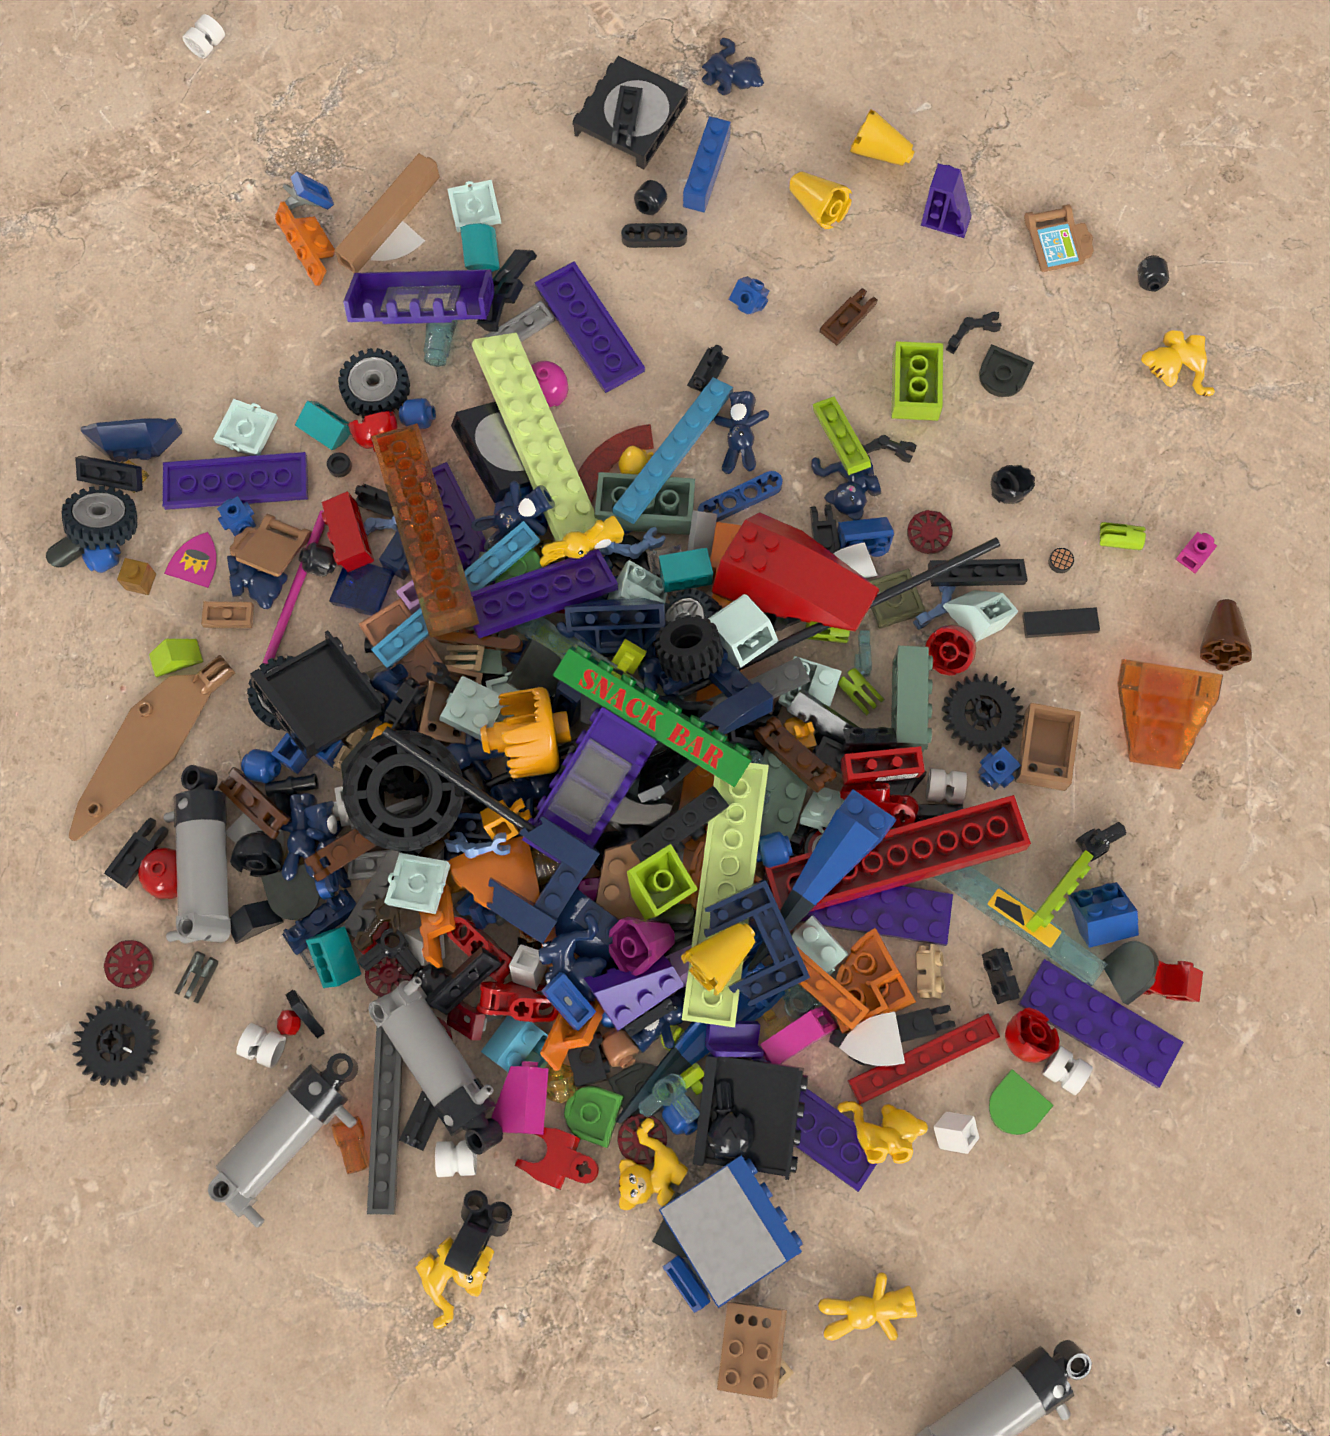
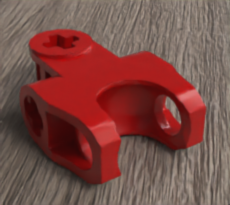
(893, 804)
(472, 942)
(514, 1001)
(560, 1160)

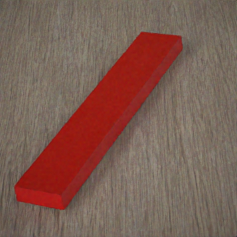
(924, 1058)

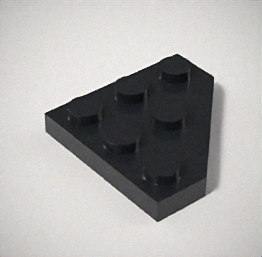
(662, 773)

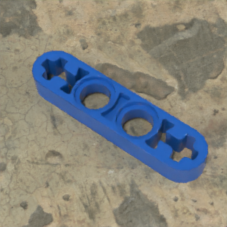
(742, 501)

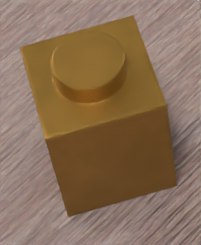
(136, 576)

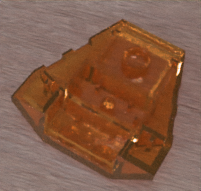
(1164, 710)

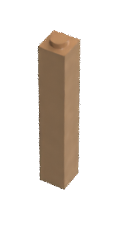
(387, 213)

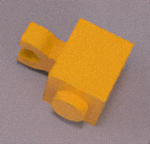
(801, 731)
(497, 824)

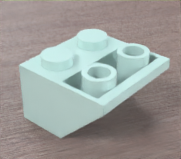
(638, 583)
(981, 612)
(743, 630)
(821, 685)

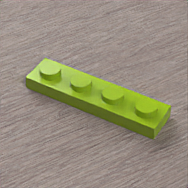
(841, 435)
(1055, 899)

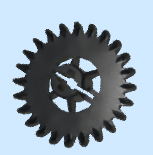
(972, 692)
(117, 1018)

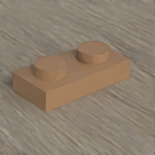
(227, 614)

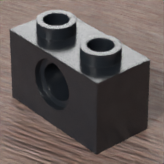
(592, 1072)

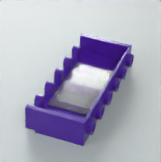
(422, 297)
(595, 777)

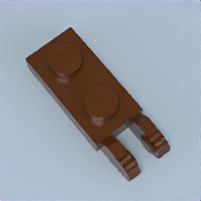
(847, 317)

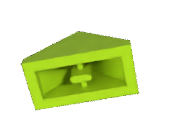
(175, 655)

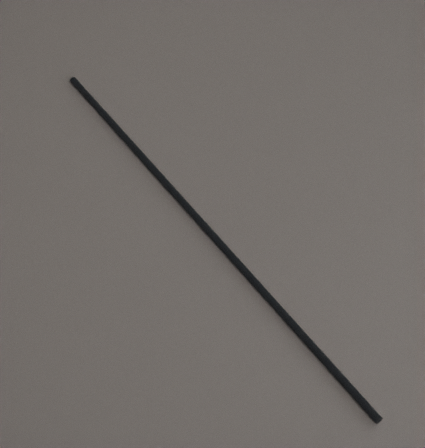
(809, 632)

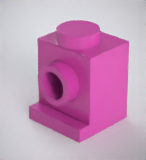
(1197, 551)

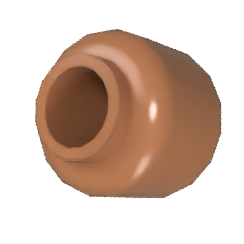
(619, 1048)

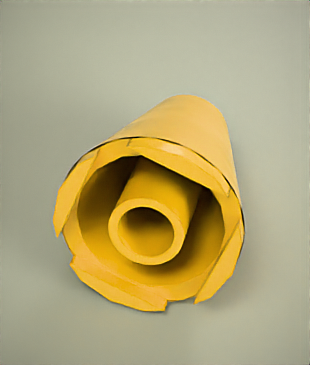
(881, 141)
(821, 198)
(719, 956)

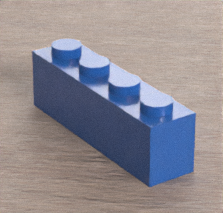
(706, 164)

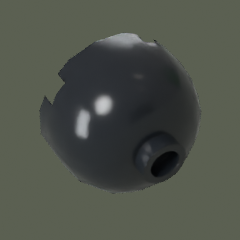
(257, 854)

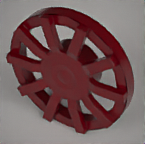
(929, 532)
(128, 964)
(388, 974)
(634, 1138)

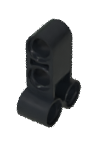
(476, 1231)

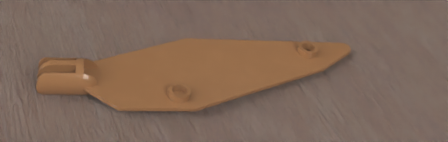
(147, 742)

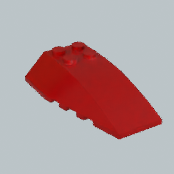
(792, 576)

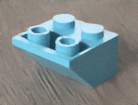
(515, 1043)

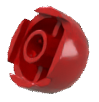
(371, 426)
(951, 649)
(159, 873)
(1031, 1036)

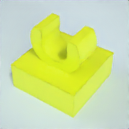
(628, 656)
(691, 1077)

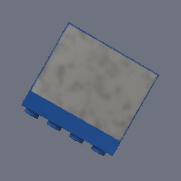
(731, 1230)

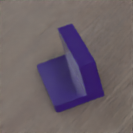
(734, 1041)

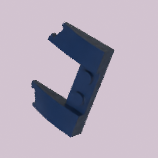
(744, 702)
(540, 917)
(787, 963)

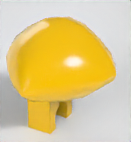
(633, 460)

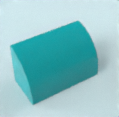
(480, 247)
(323, 425)
(685, 570)
(333, 957)

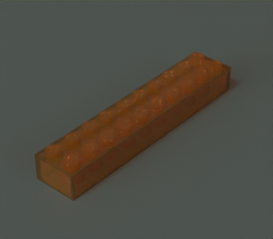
(424, 531)

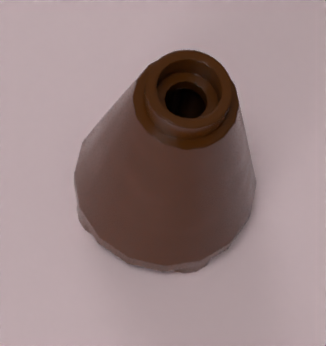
(1226, 638)

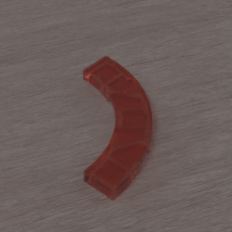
(609, 453)

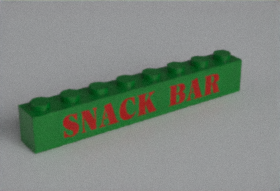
(653, 716)

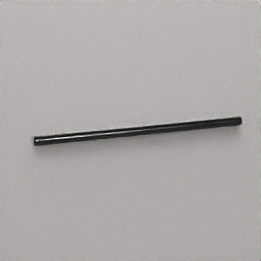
(456, 779)

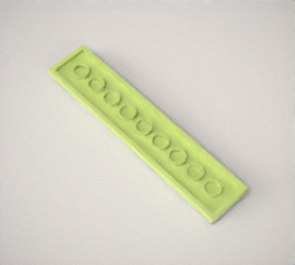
(534, 432)
(726, 869)

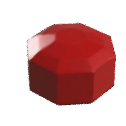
(288, 1023)

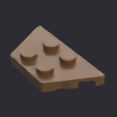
(613, 884)

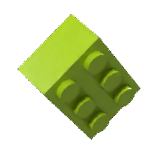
(917, 381)

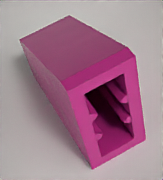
(799, 1035)
(523, 1100)

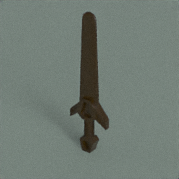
(391, 913)

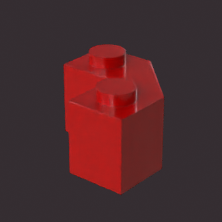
(1177, 982)

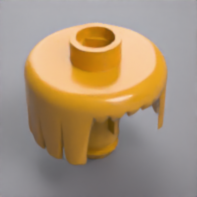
(529, 735)

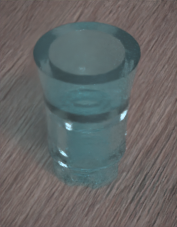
(438, 342)

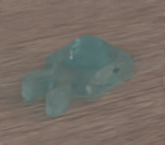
(863, 658)

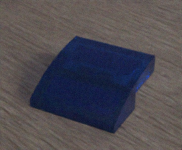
(362, 588)

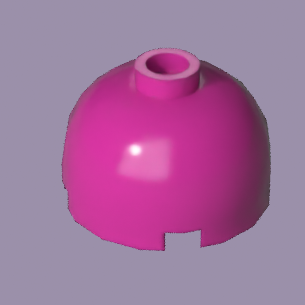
(552, 382)

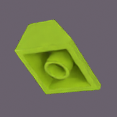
(659, 882)

